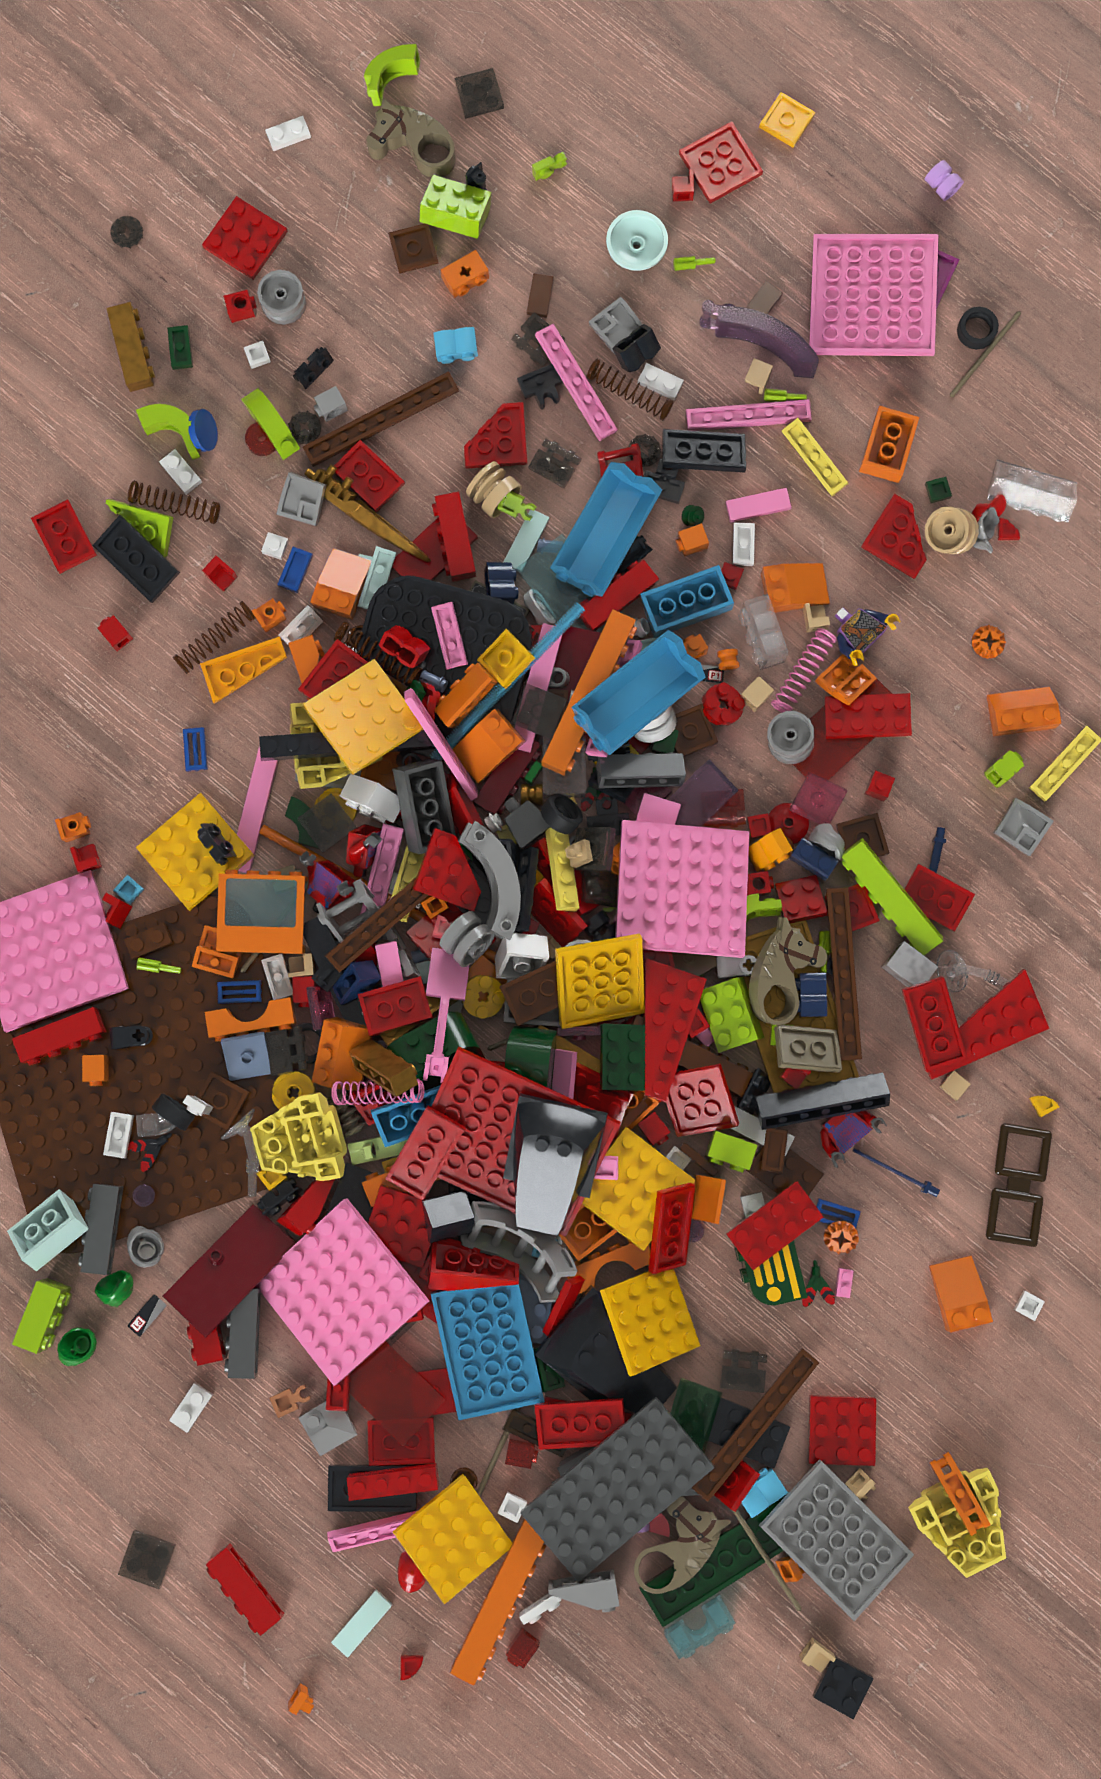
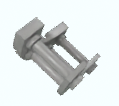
(501, 877)
(364, 895)
(550, 1250)

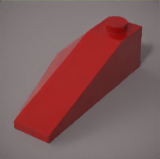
(306, 1208)
(463, 1268)

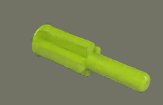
(685, 263)
(780, 395)
(824, 941)
(155, 966)

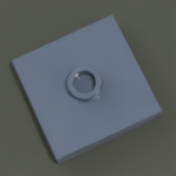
(246, 1056)

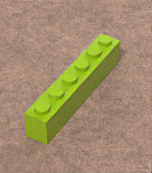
(892, 897)

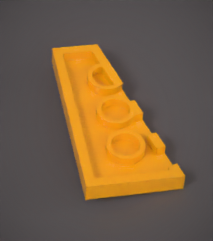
(238, 668)

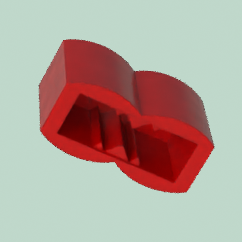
(407, 649)

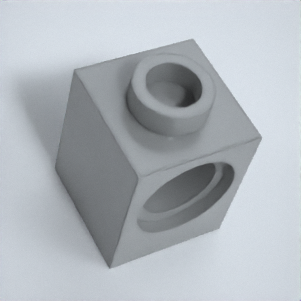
(330, 404)

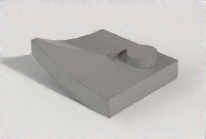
(615, 323)
(301, 499)
(1023, 826)
(327, 1428)

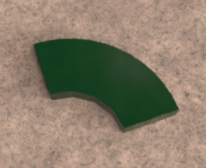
(295, 810)

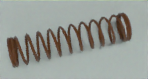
(665, 408)
(215, 505)
(177, 658)
(414, 676)

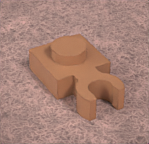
(286, 1401)

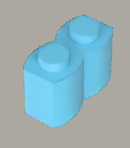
(455, 345)
(764, 1492)

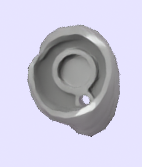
(828, 840)
(145, 1252)

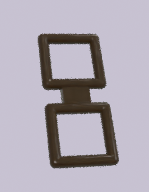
(1018, 1185)

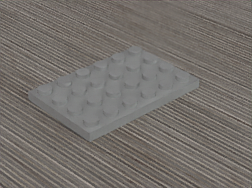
(836, 1540)

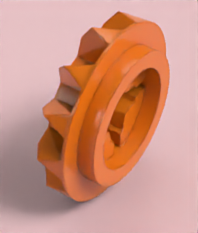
(982, 647)
(849, 1232)

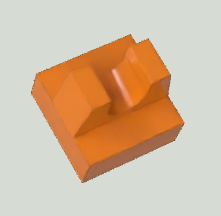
(789, 1569)
(300, 1700)

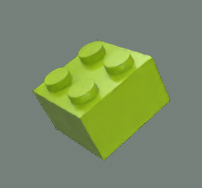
(731, 1151)

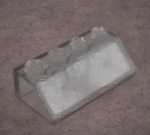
(1033, 491)

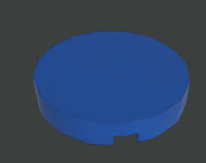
(203, 430)

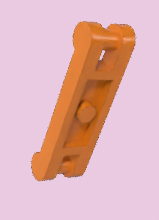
(959, 1493)

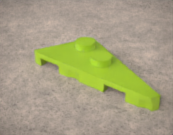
(150, 524)

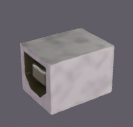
(909, 965)

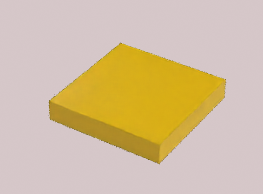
(787, 119)
(506, 658)

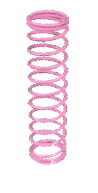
(826, 641)
(334, 1094)

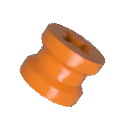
(728, 659)

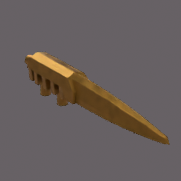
(359, 511)

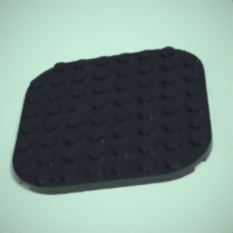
(481, 620)

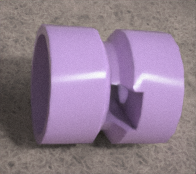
(942, 179)

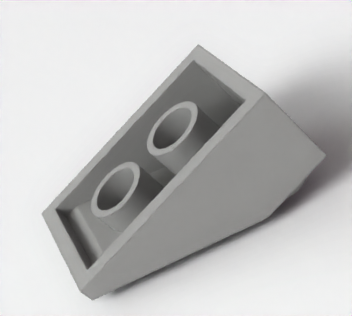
(594, 1591)

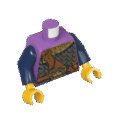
(861, 631)

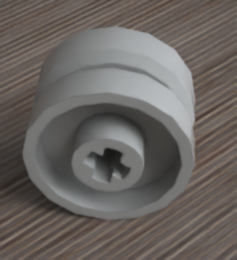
(281, 297)
(780, 734)
(467, 939)

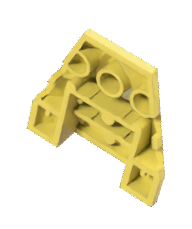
(318, 770)
(302, 1139)
(943, 1526)

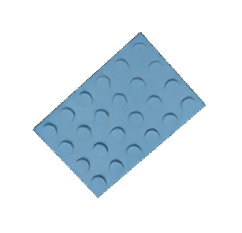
(487, 1349)

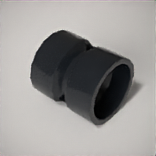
(597, 923)

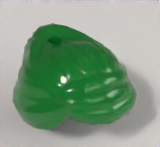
(115, 1288)
(76, 1346)

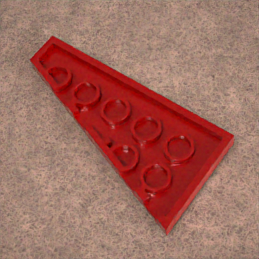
(669, 1013)
(1000, 1022)

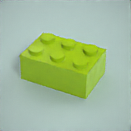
(455, 206)
(730, 1014)
(42, 1315)

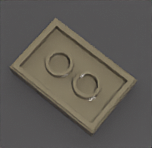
(807, 1048)

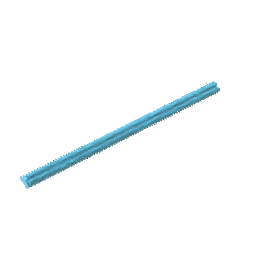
(494, 697)

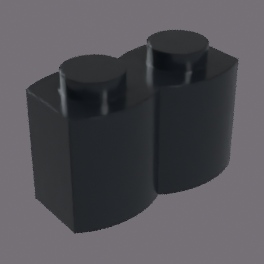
(637, 348)

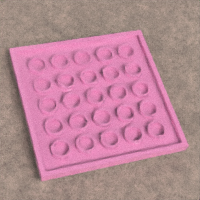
(874, 294)
(683, 888)
(55, 952)
(341, 1292)

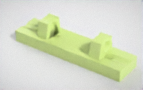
(361, 1150)

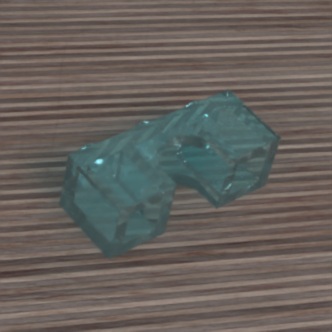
(686, 1640)

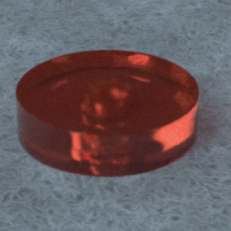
(257, 447)

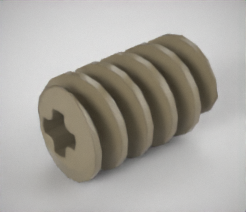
(347, 1116)

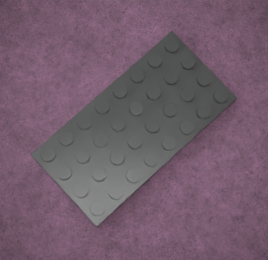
(617, 1489)

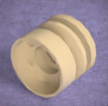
(491, 488)

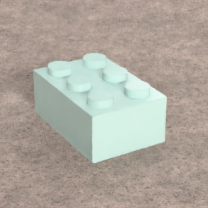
(47, 1230)

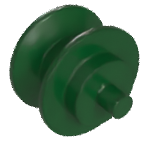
(692, 515)

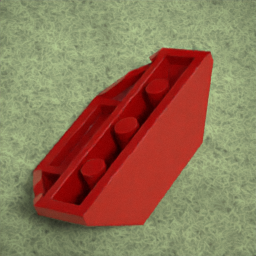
(461, 805)

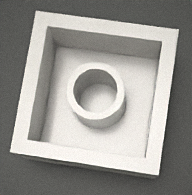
(370, 799)
(521, 955)

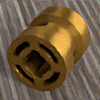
(533, 794)

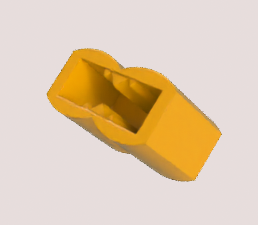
(768, 850)

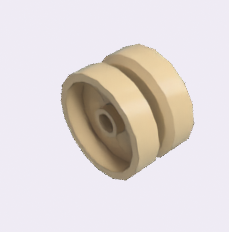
(951, 530)

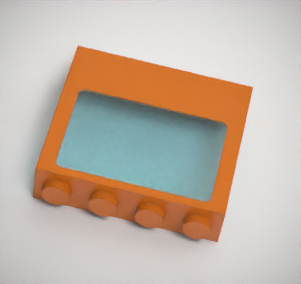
(261, 912)

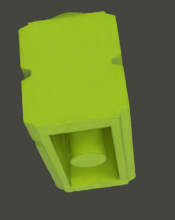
(1004, 768)

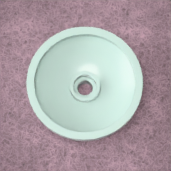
(639, 229)

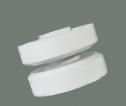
(658, 728)

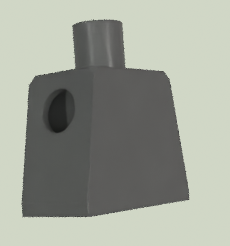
(524, 822)

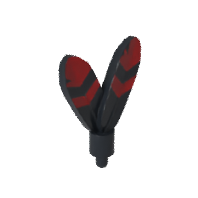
(153, 1147)

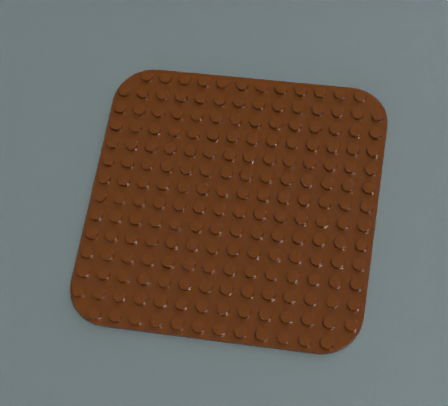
(61, 1124)

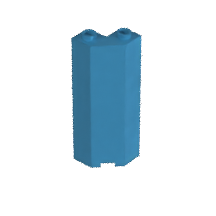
(605, 529)
(638, 692)

